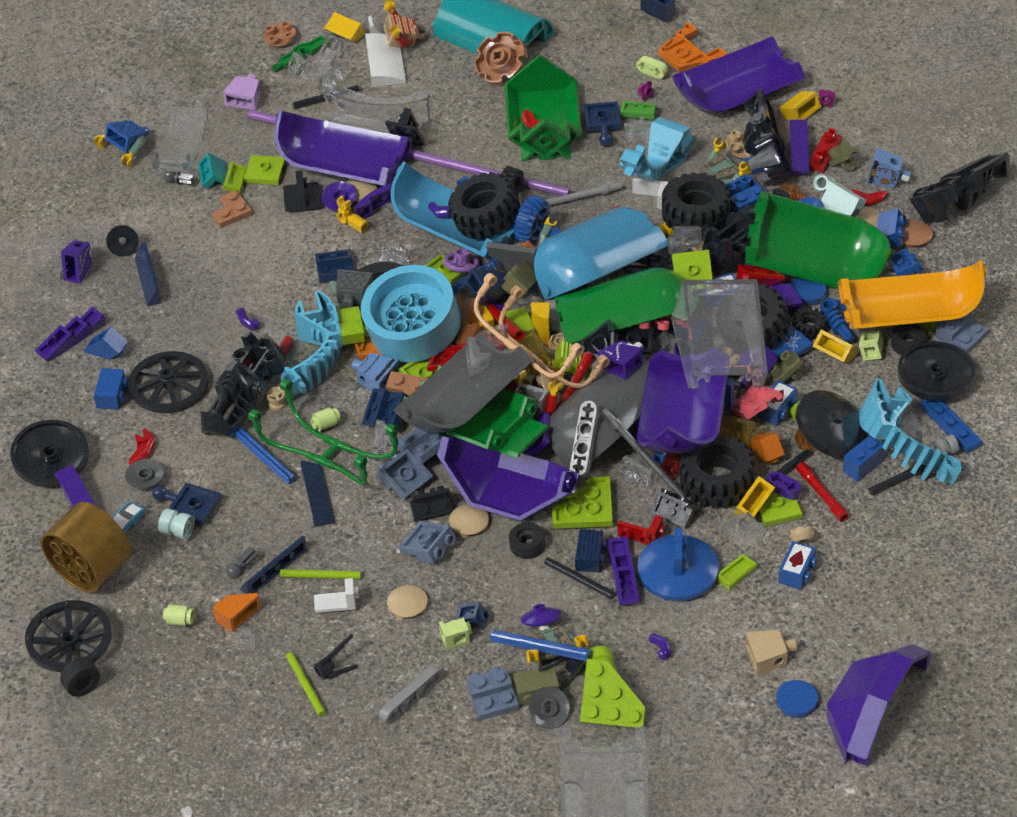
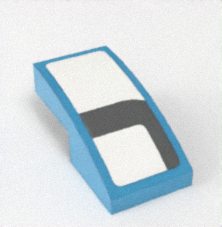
(128, 515)

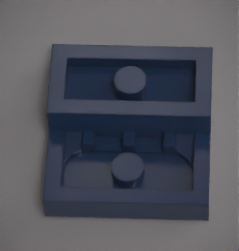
(330, 262)
(381, 407)

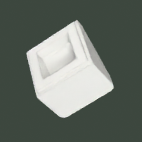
(374, 26)

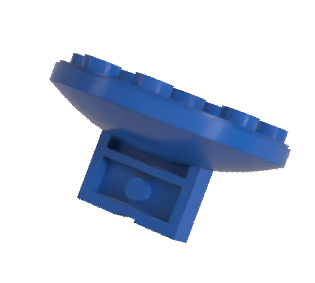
(678, 567)

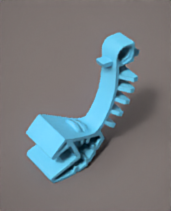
(667, 150)
(317, 328)
(882, 416)

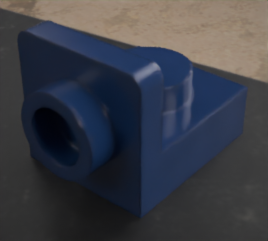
(473, 613)

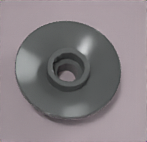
(144, 474)
(557, 703)

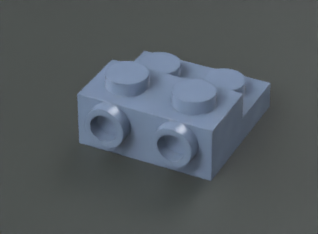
(961, 332)
(421, 443)
(403, 474)
(428, 541)
(492, 693)

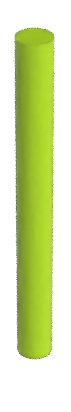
(320, 574)
(305, 684)

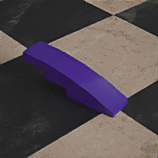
(799, 147)
(66, 337)
(73, 486)
(623, 571)

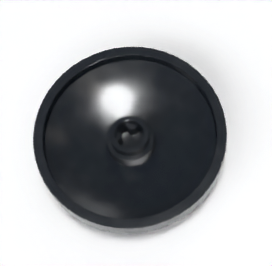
(936, 371)
(829, 423)
(46, 449)

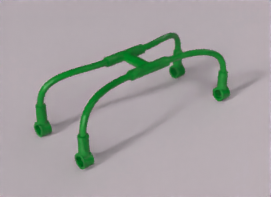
(360, 461)

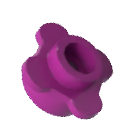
(645, 90)
(829, 94)

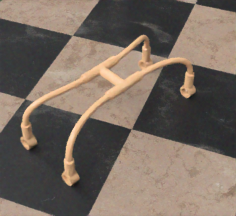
(576, 349)

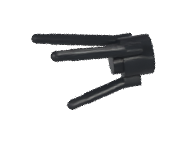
(325, 666)
(572, 666)

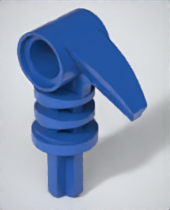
(832, 310)

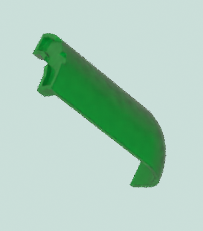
(814, 242)
(623, 300)

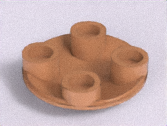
(280, 34)
(917, 234)

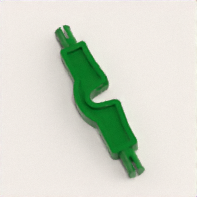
(310, 48)

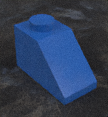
(106, 344)

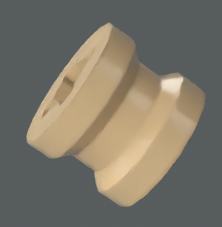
(276, 399)

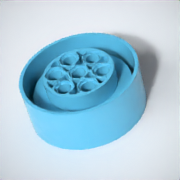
(410, 313)

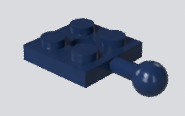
(610, 122)
(189, 495)

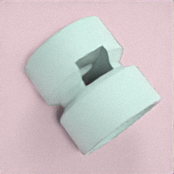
(174, 523)

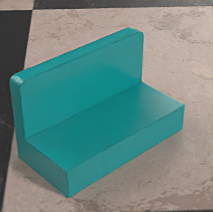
(211, 170)

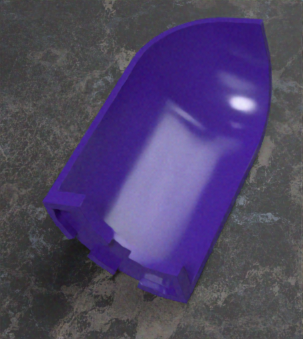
(737, 76)
(340, 148)
(672, 414)

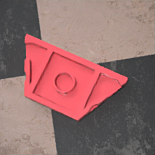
(754, 400)

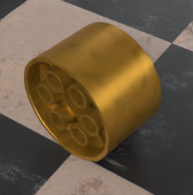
(86, 547)

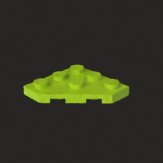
(586, 507)
(608, 698)

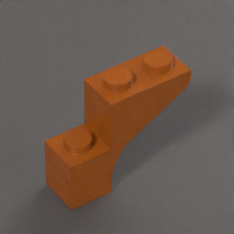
(469, 322)

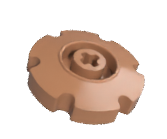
(500, 58)

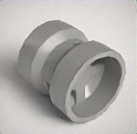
(948, 445)

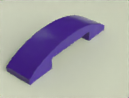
(373, 200)

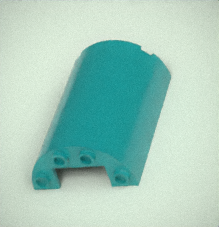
(472, 21)

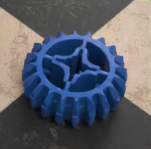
(531, 219)

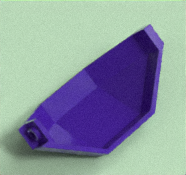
(503, 483)
(864, 695)

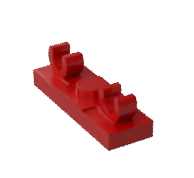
(820, 156)

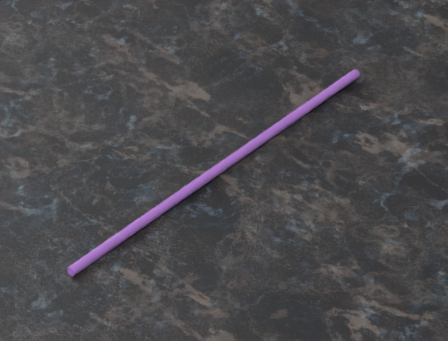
(445, 162)

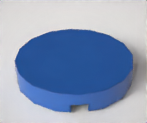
(808, 291)
(796, 698)

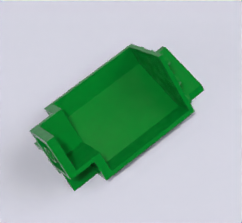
(552, 99)

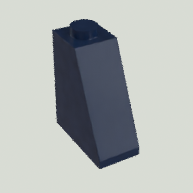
(495, 293)

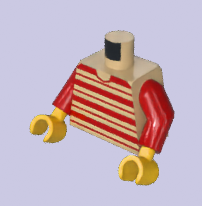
(400, 30)

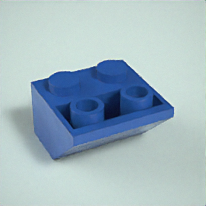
(743, 192)

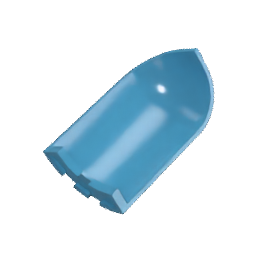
(410, 199)
(594, 249)

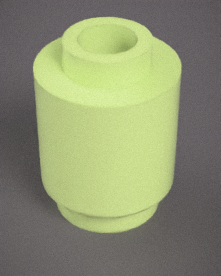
(325, 419)
(178, 615)

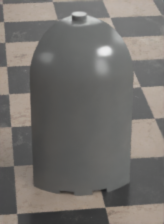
(608, 390)
(452, 398)

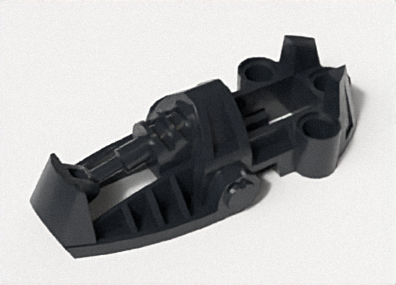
(764, 138)
(959, 187)
(729, 245)
(243, 383)

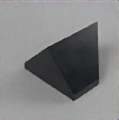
(599, 339)

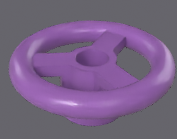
(461, 258)

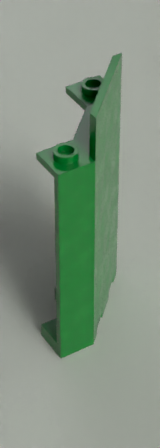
(503, 424)

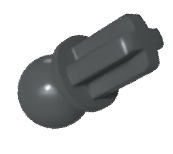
(178, 177)
(234, 570)

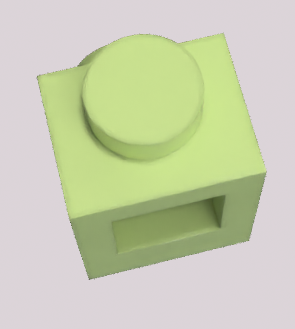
(871, 345)
(455, 633)

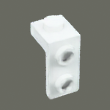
(649, 187)
(337, 601)

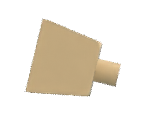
(768, 650)

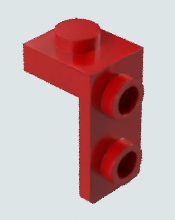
(640, 533)

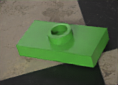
(638, 109)

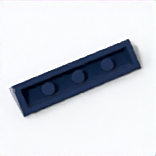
(147, 276)
(316, 493)
(275, 566)

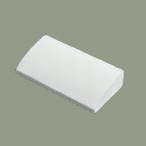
(384, 61)

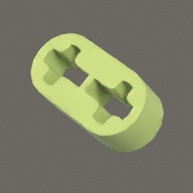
(651, 67)

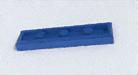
(951, 424)

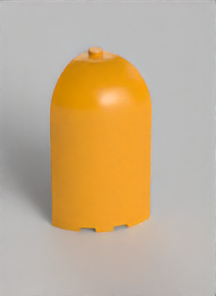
(912, 297)

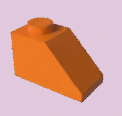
(767, 447)
(236, 609)

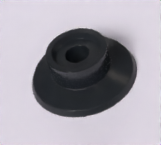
(118, 248)

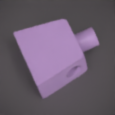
(243, 92)

